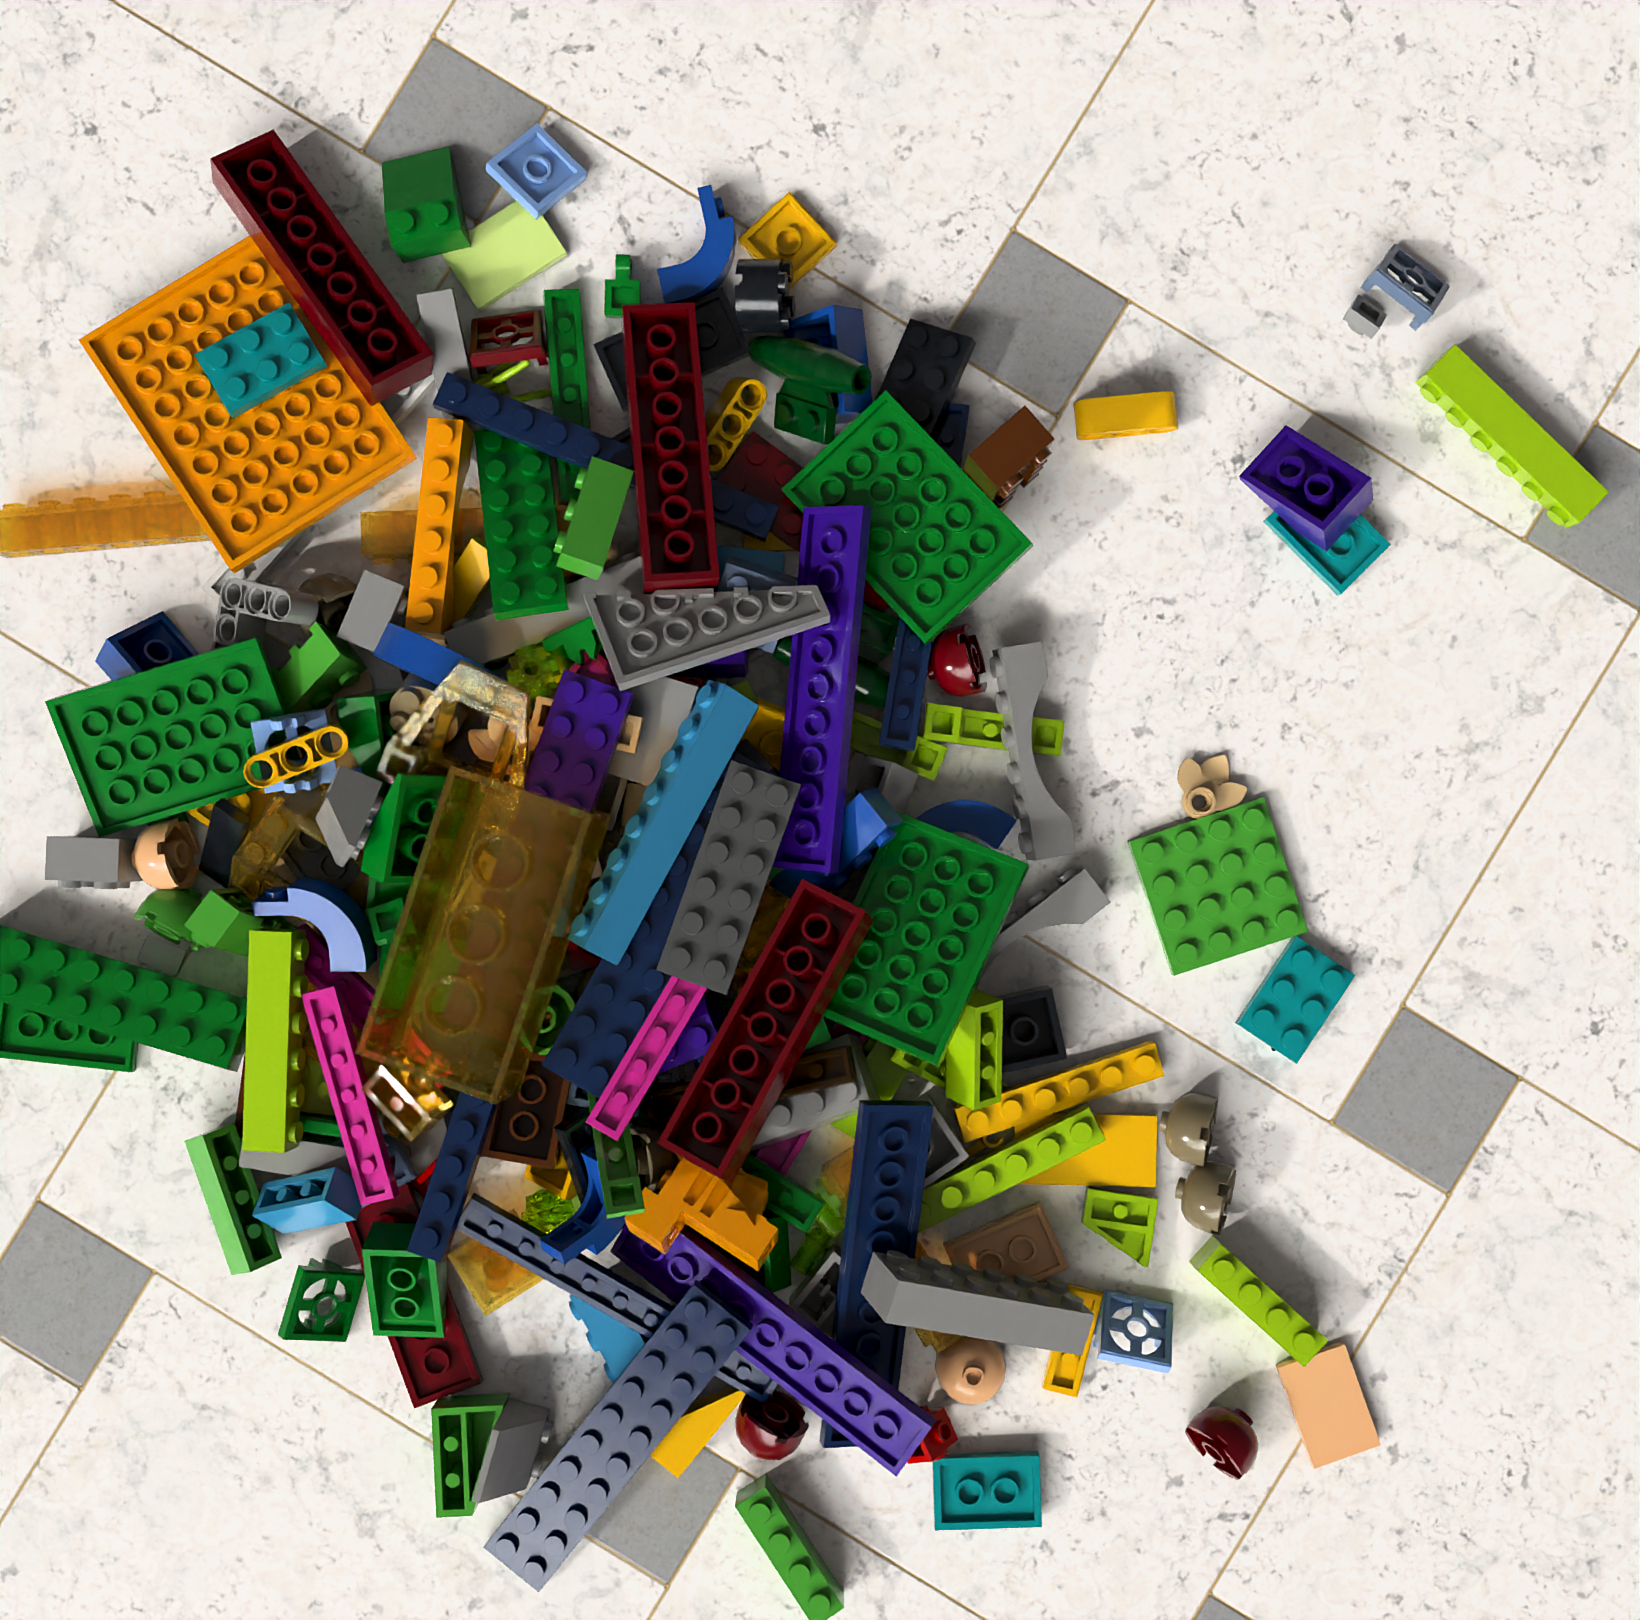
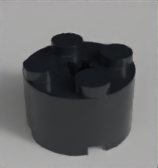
(763, 295)

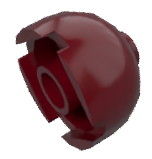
(957, 662)
(770, 1428)
(1226, 1438)

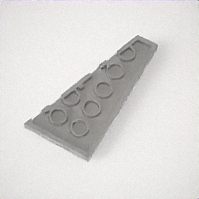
(689, 627)

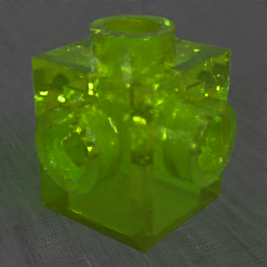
(543, 680)
(547, 1210)

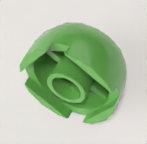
(168, 912)

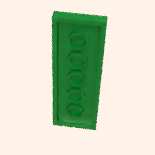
(519, 527)

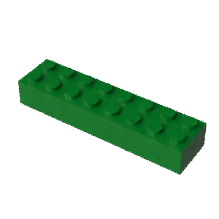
(122, 999)

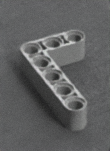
(248, 605)

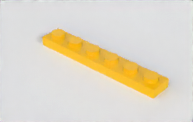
(1062, 1090)

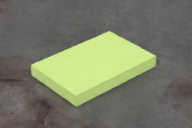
(504, 254)

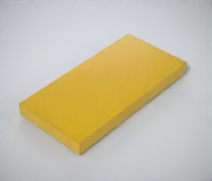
(1121, 1160)

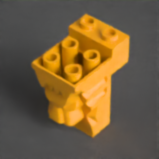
(713, 1207)

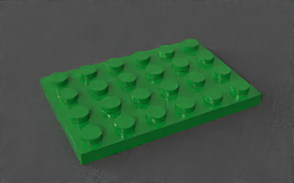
(931, 527)
(169, 735)
(933, 929)

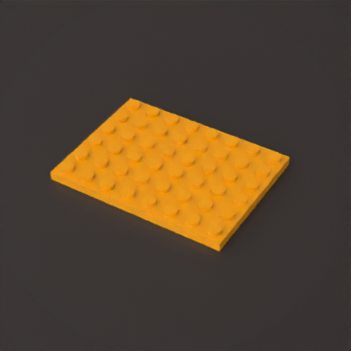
(271, 467)

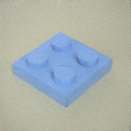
(536, 171)

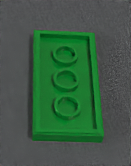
(54, 1041)

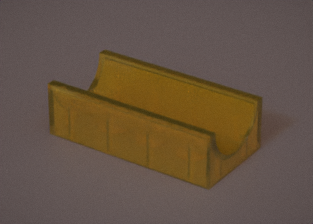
(482, 934)

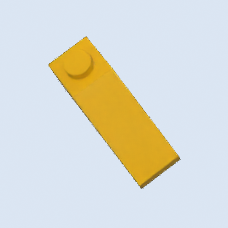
(695, 1429)

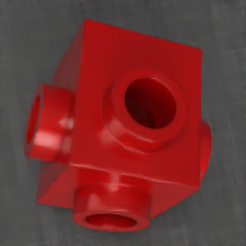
(937, 1440)

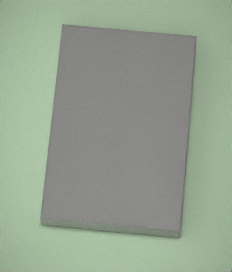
(664, 707)

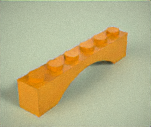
(443, 476)

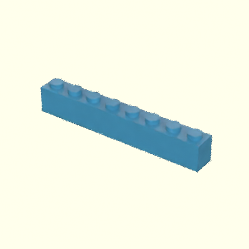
(662, 821)

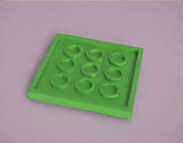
(1217, 886)

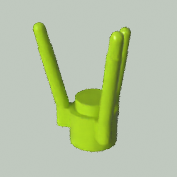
(496, 381)

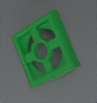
(574, 641)
(316, 1330)

